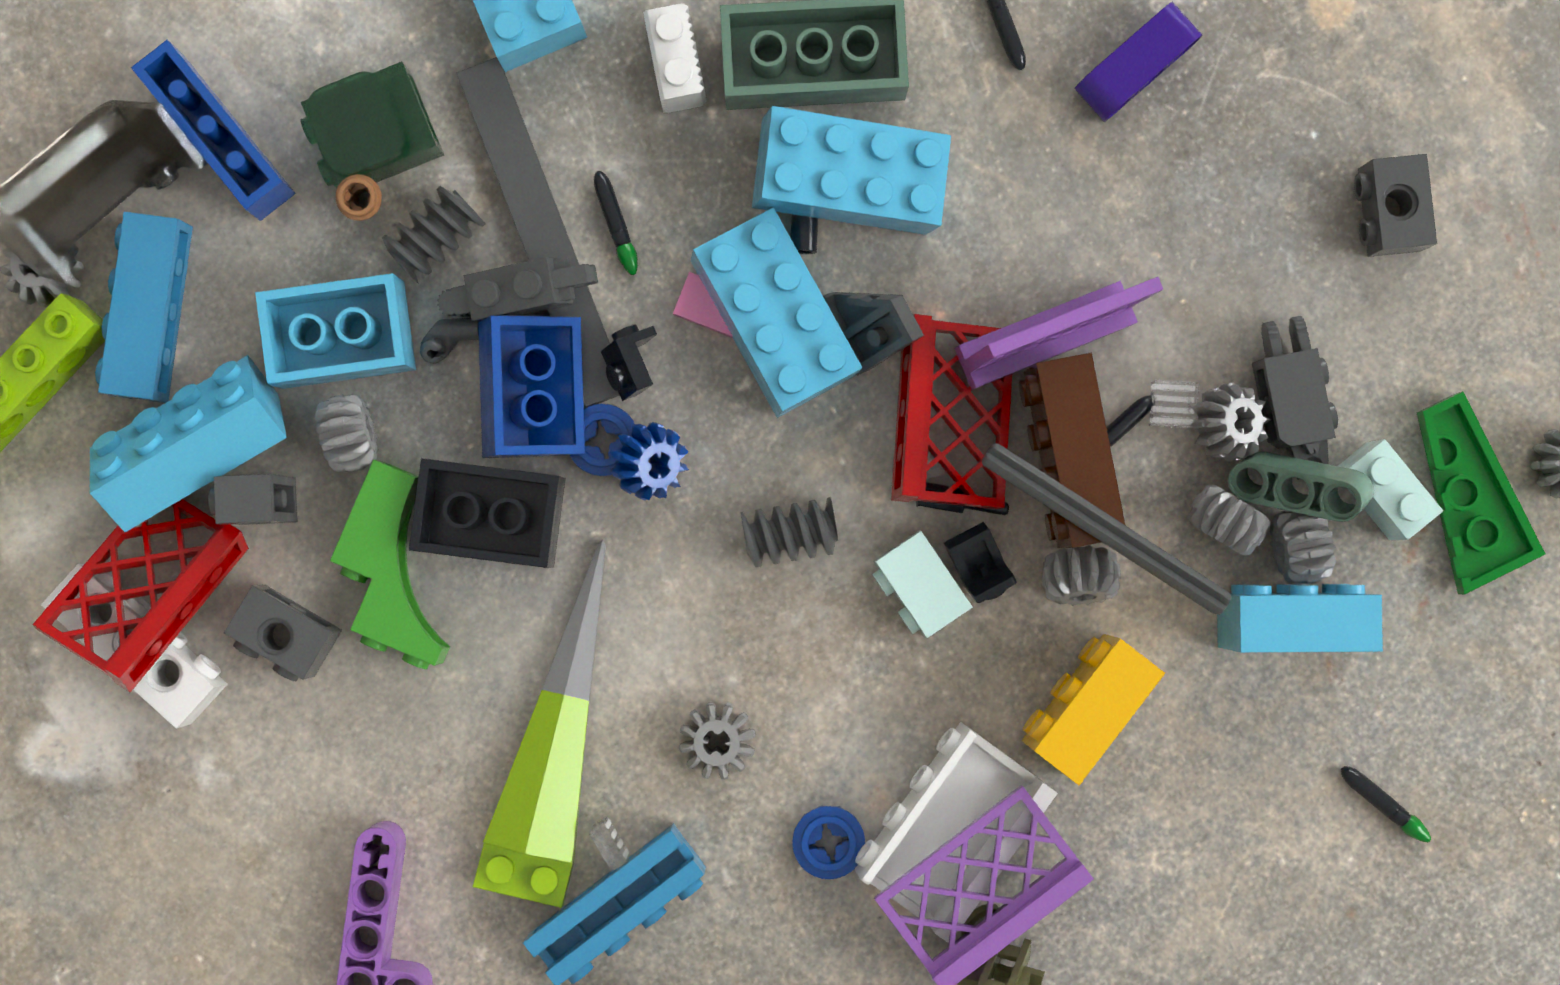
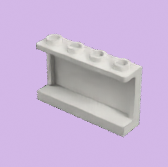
(944, 799)

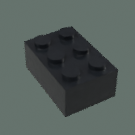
(487, 513)

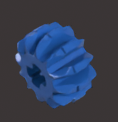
(650, 444)

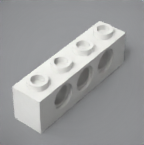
(198, 675)

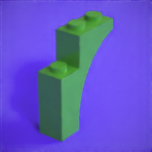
(376, 549)

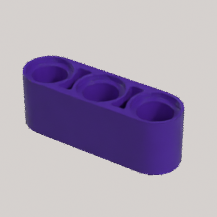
(1138, 61)

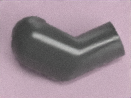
(445, 336)

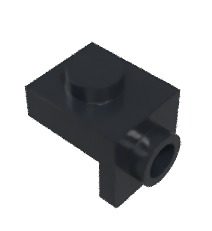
(624, 363)
(980, 563)

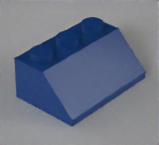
(531, 386)

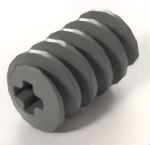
(432, 232)
(790, 532)

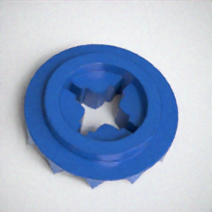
(615, 422)
(814, 858)

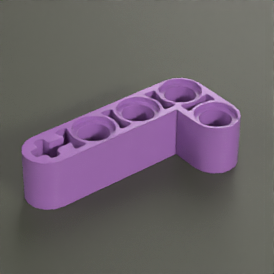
(377, 914)

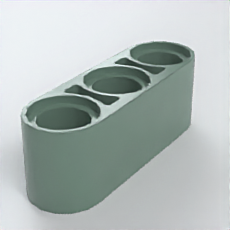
(1320, 478)

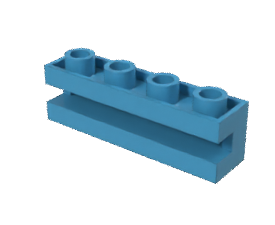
(144, 307)
(616, 905)

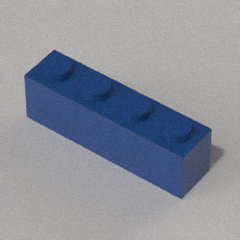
(213, 130)

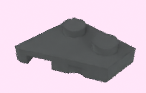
(874, 324)

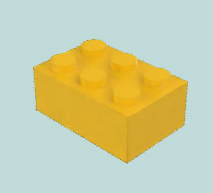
(1091, 706)

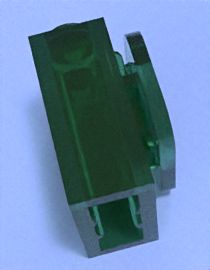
(370, 125)

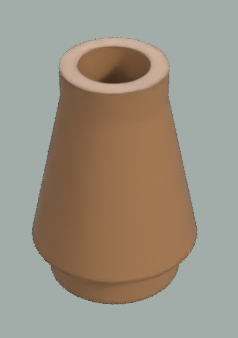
(349, 193)

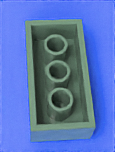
(813, 53)

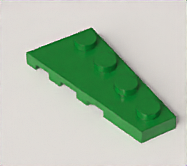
(1481, 513)

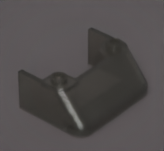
(86, 178)

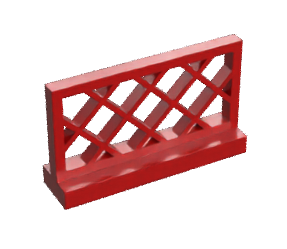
(914, 420)
(167, 614)

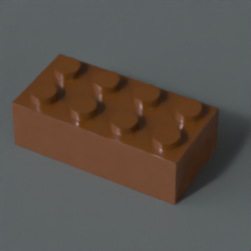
(1071, 439)

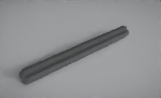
(1106, 529)

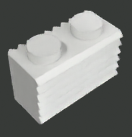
(675, 57)

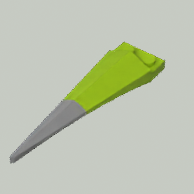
(536, 818)

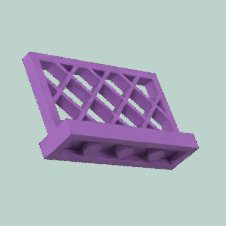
(1052, 332)
(1006, 922)

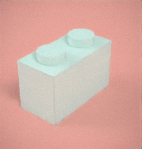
(1399, 499)
(921, 584)

